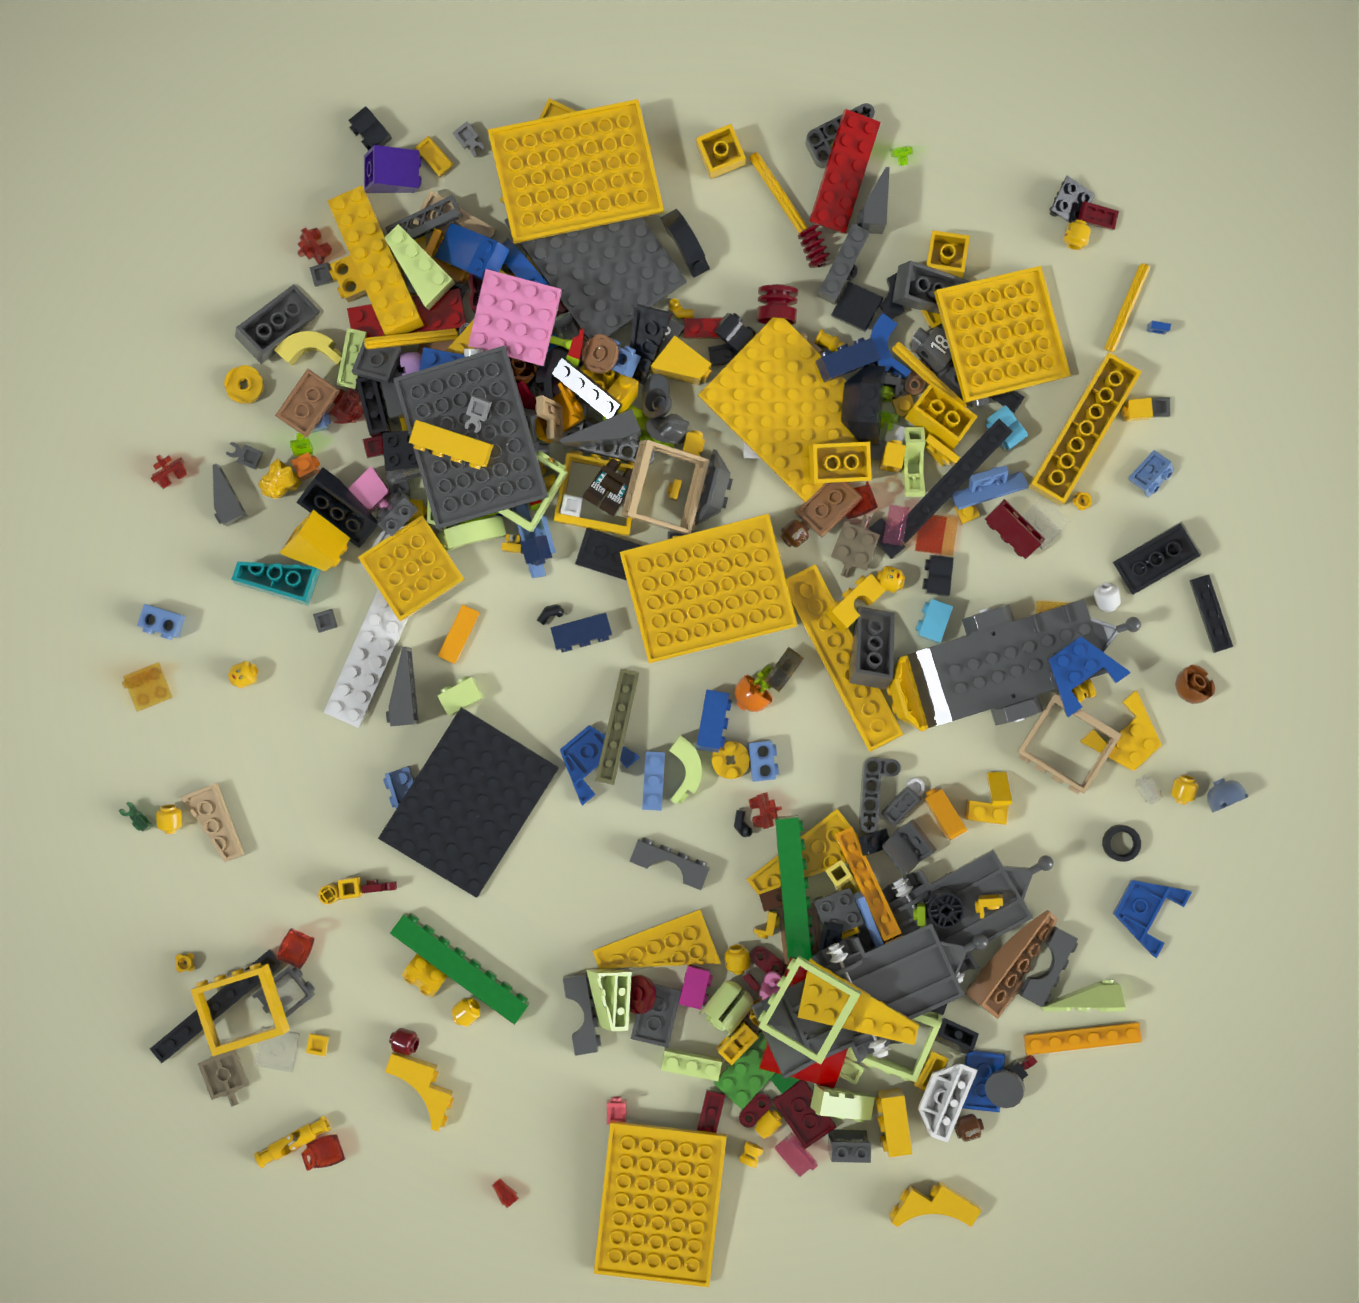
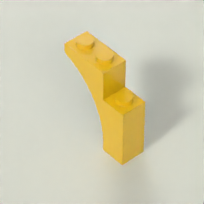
(420, 1076)
(941, 1201)

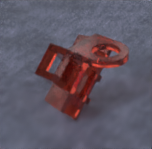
(350, 407)

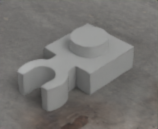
(467, 138)
(478, 410)

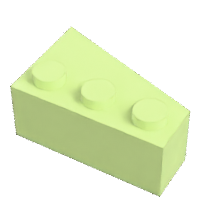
(611, 997)
(842, 1103)

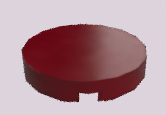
(641, 994)

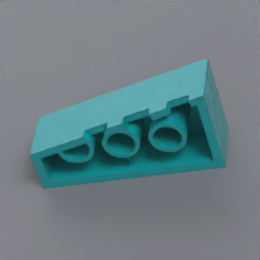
(284, 581)

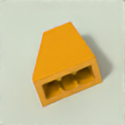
(944, 813)

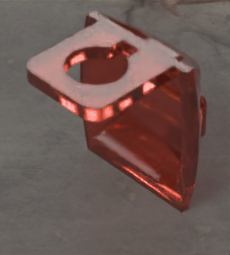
(866, 505)
(295, 948)
(323, 1152)

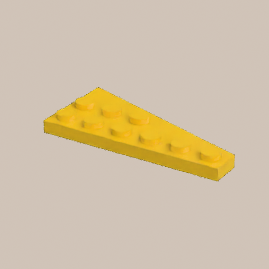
(824, 1003)

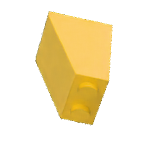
(682, 363)
(316, 543)

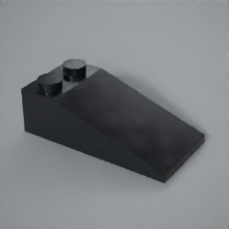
(338, 506)
(1157, 558)

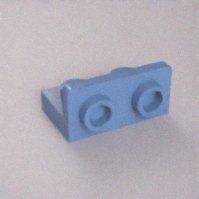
(1152, 473)
(398, 783)

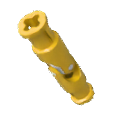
(290, 1142)

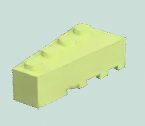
(423, 272)

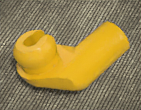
(678, 311)

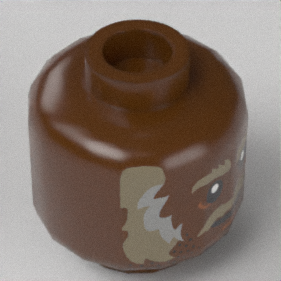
(795, 533)
(968, 1127)

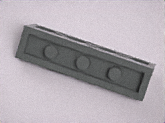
(429, 226)

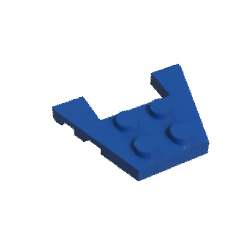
(1078, 663)
(583, 756)
(1140, 907)

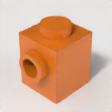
(306, 465)

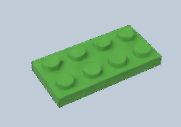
(744, 1077)

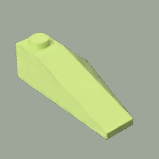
(1101, 996)

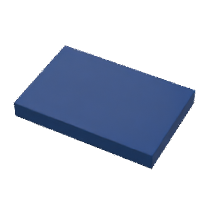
(985, 1064)

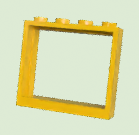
(594, 460)
(272, 997)

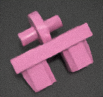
(769, 984)

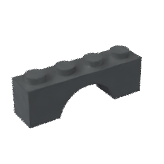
(843, 264)
(693, 872)
(1038, 988)
(585, 1038)

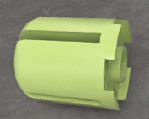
(719, 1003)

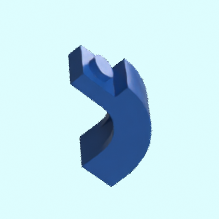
(520, 265)
(880, 334)

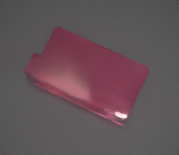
(895, 525)
(796, 1155)

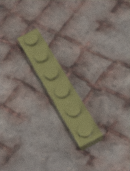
(617, 727)

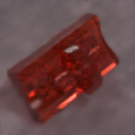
(310, 247)
(161, 476)
(767, 809)

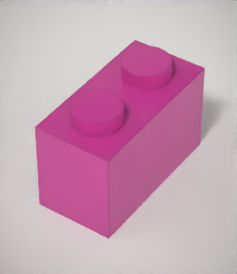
(695, 986)

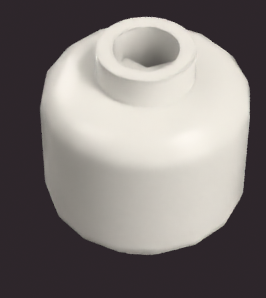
(1107, 597)

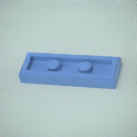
(868, 919)

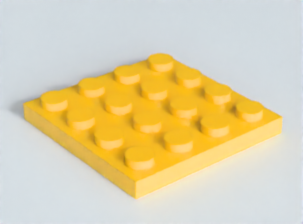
(411, 568)

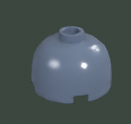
(1225, 794)

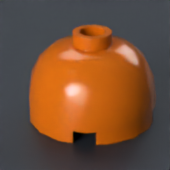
(749, 696)

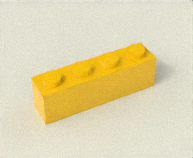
(451, 444)

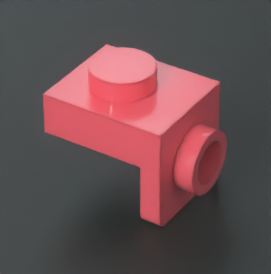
(616, 1109)

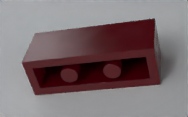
(1014, 529)

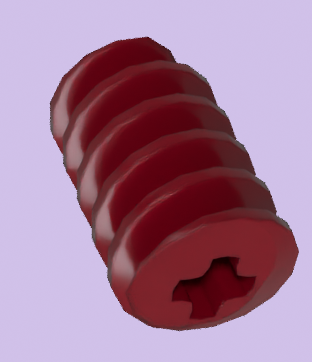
(813, 247)

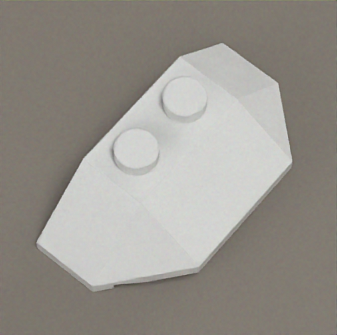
(945, 1099)

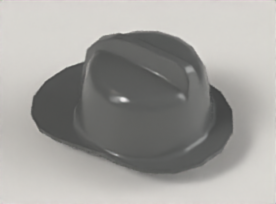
(656, 397)
(668, 429)

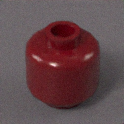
(404, 1041)

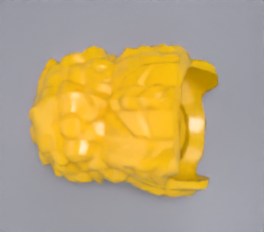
(279, 480)

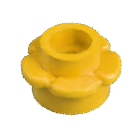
(1087, 500)

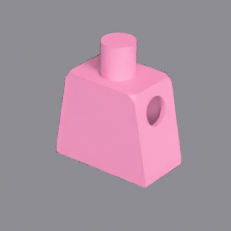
(371, 490)

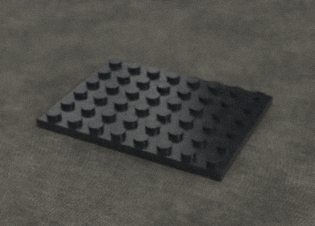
(468, 802)

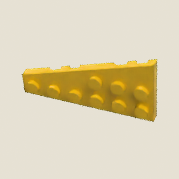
(820, 853)
(671, 943)

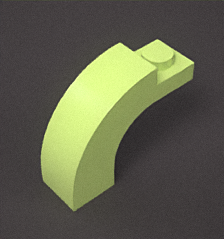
(913, 462)
(472, 532)
(688, 755)

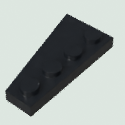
(646, 337)

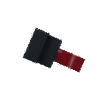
(1019, 1068)

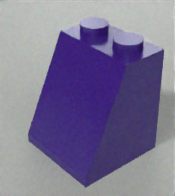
(391, 170)

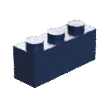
(847, 359)
(581, 632)

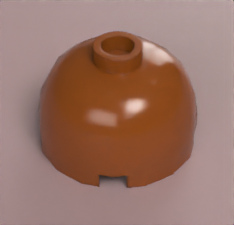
(1194, 685)

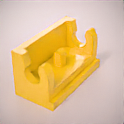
(934, 1062)

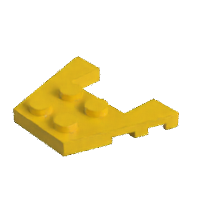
(1137, 738)

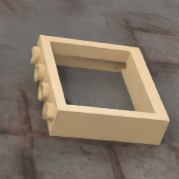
(638, 477)
(1058, 776)

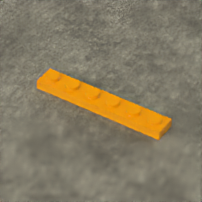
(867, 883)
(1082, 1038)

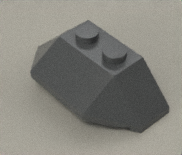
(716, 483)

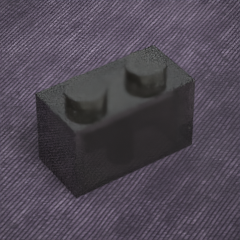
(783, 669)

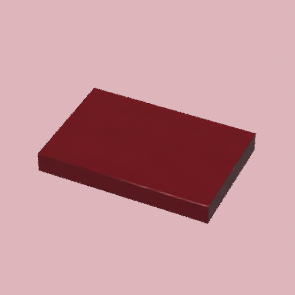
(802, 1119)

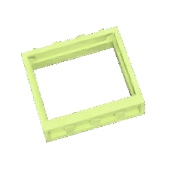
(524, 522)
(775, 999)
(905, 1073)

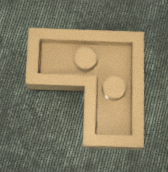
(553, 414)

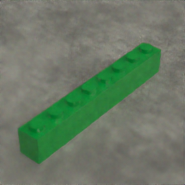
(793, 886)
(460, 968)

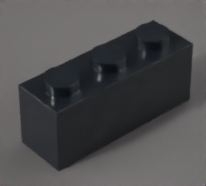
(373, 406)

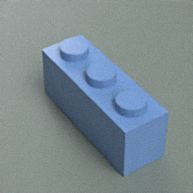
(653, 780)

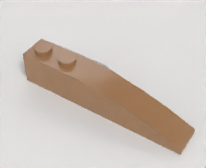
(1003, 973)

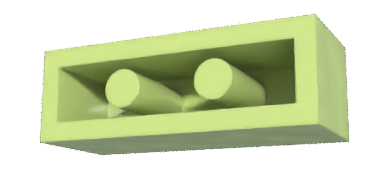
(691, 1064)

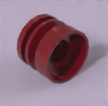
(777, 303)

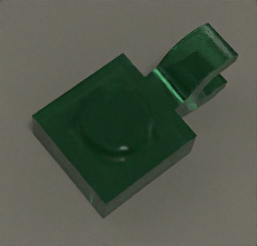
(140, 822)

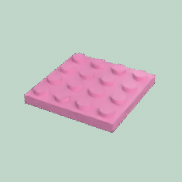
(515, 315)

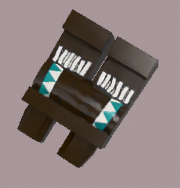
(609, 481)

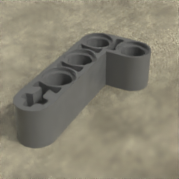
(826, 139)
(874, 794)

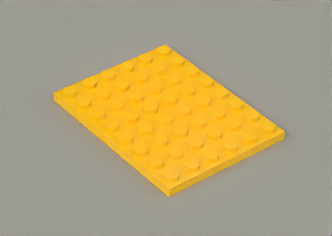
(575, 171)
(780, 403)
(708, 588)
(660, 1203)

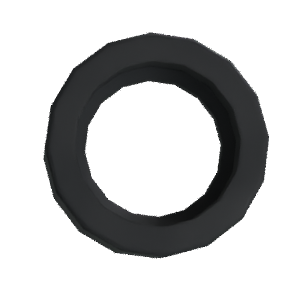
(1106, 843)

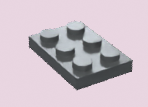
(657, 1024)

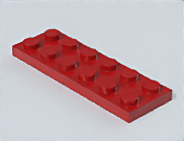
(844, 171)
(445, 314)

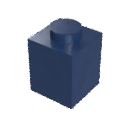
(536, 550)

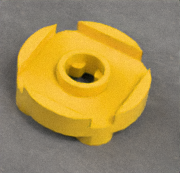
(240, 374)
(741, 758)

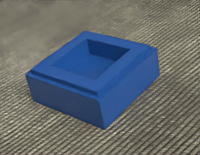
(1158, 327)

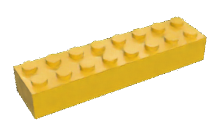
(375, 262)
(1084, 429)

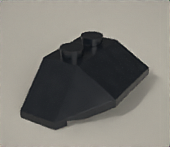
(863, 403)

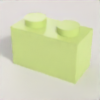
(459, 696)

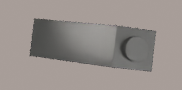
(226, 502)

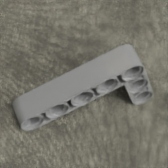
(599, 450)

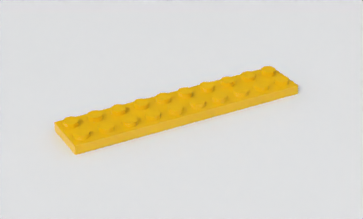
(864, 703)

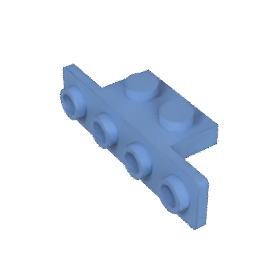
(989, 486)
(541, 530)

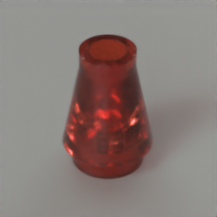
(505, 1193)

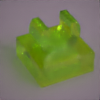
(901, 153)
(889, 418)
(301, 445)

